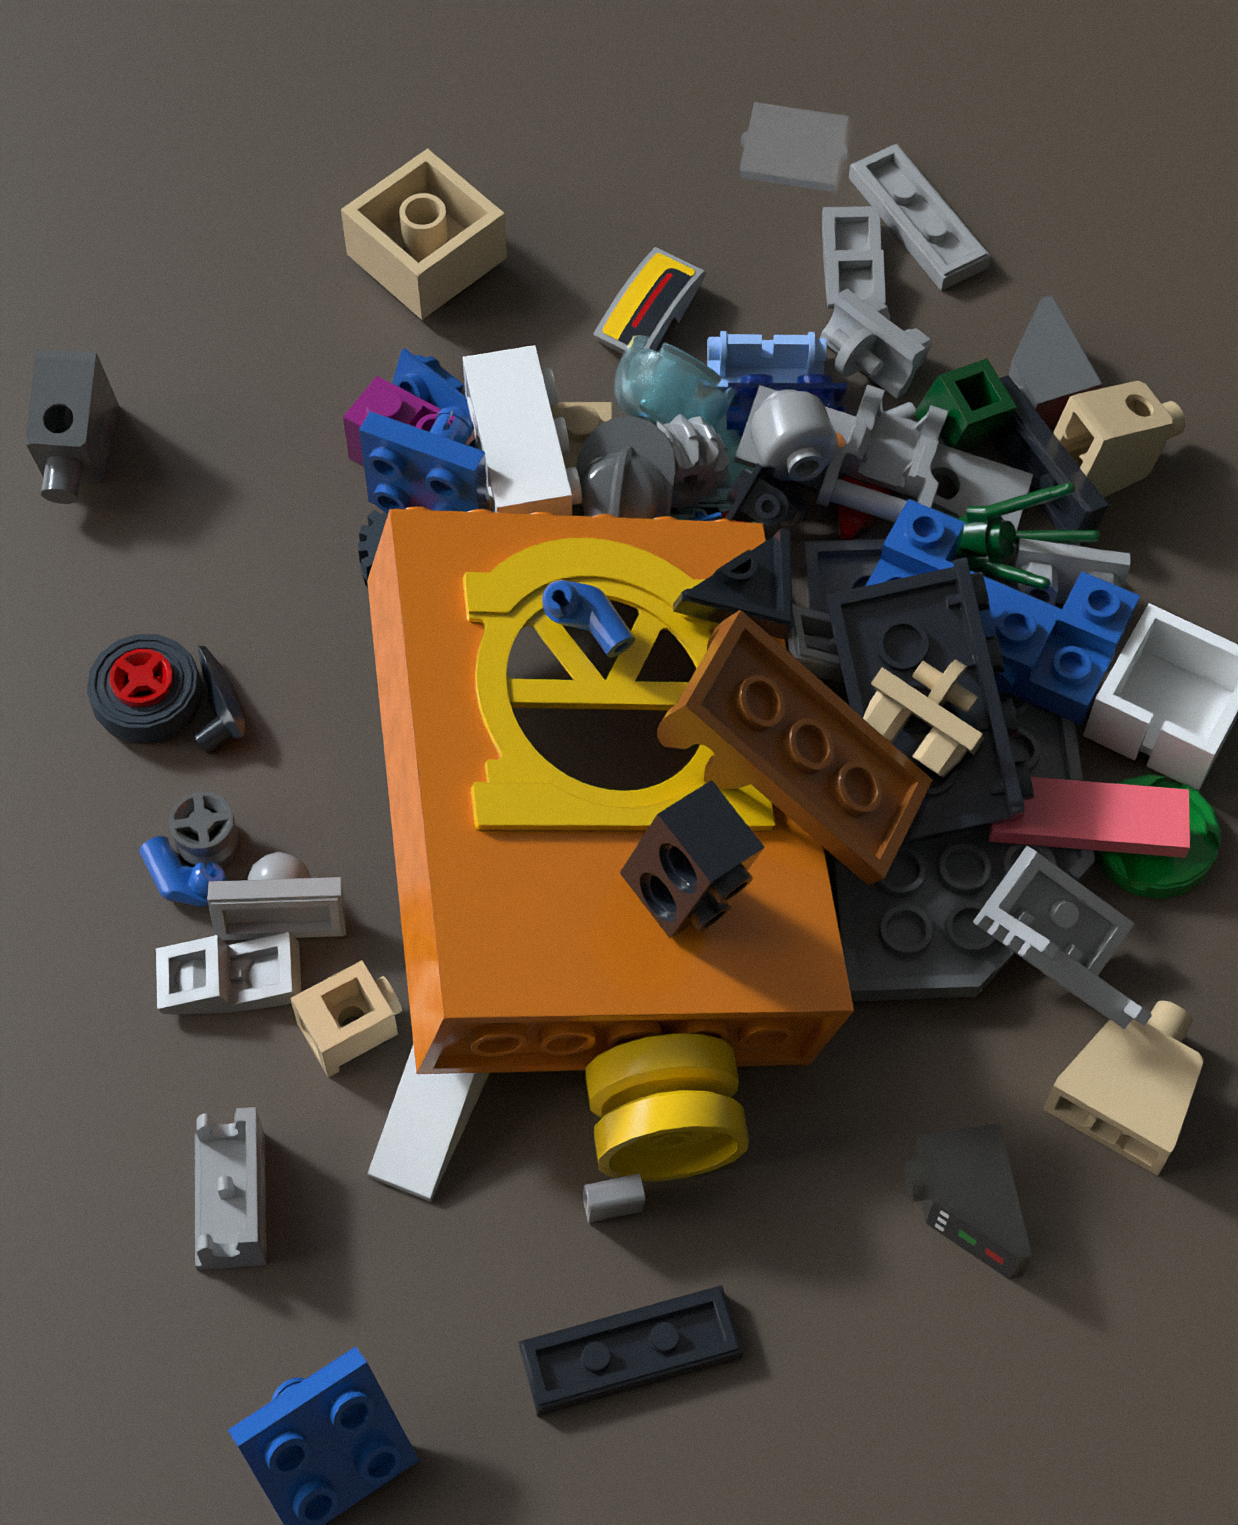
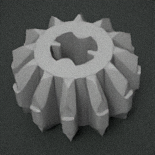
(698, 460)

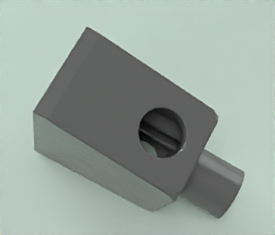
(70, 421)

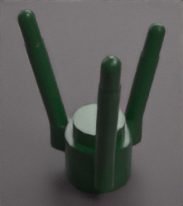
(991, 539)

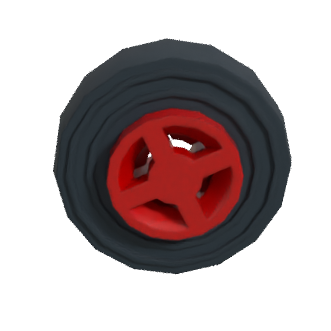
(141, 665)

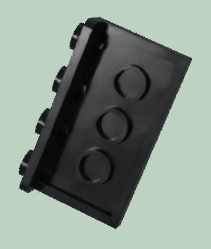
(937, 621)

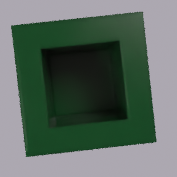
(974, 402)

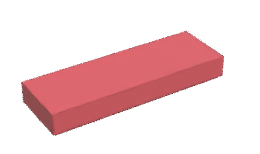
(1101, 818)

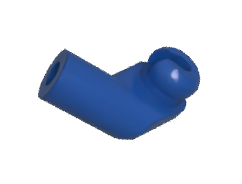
(589, 610)
(176, 881)

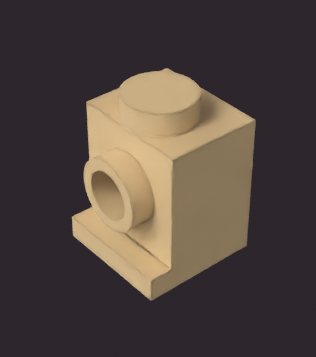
(344, 995)

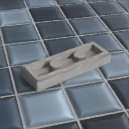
(919, 217)

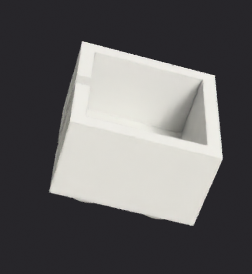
(1169, 697)

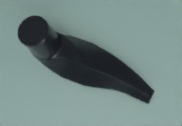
(225, 702)

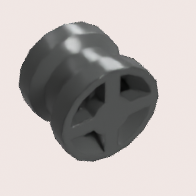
(197, 817)

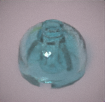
(668, 384)

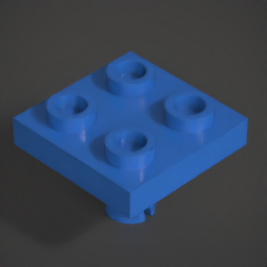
(423, 467)
(324, 1442)

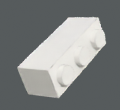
(517, 432)

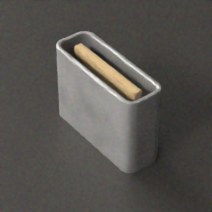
(613, 1198)

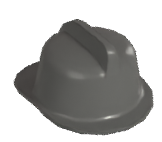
(626, 470)

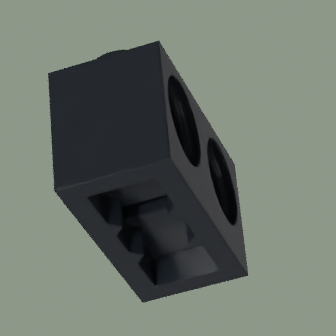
(692, 861)

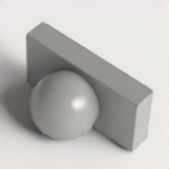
(276, 901)

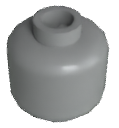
(794, 435)

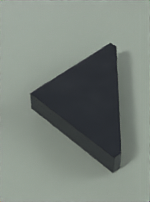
(752, 582)

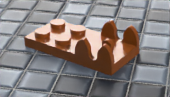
(797, 747)

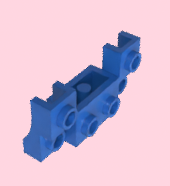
(1047, 651)

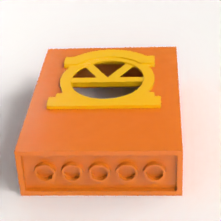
(510, 870)

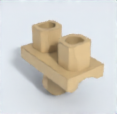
(949, 735)

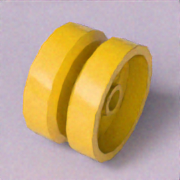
(666, 1107)

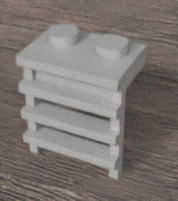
(1060, 932)

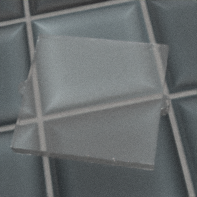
(793, 147)

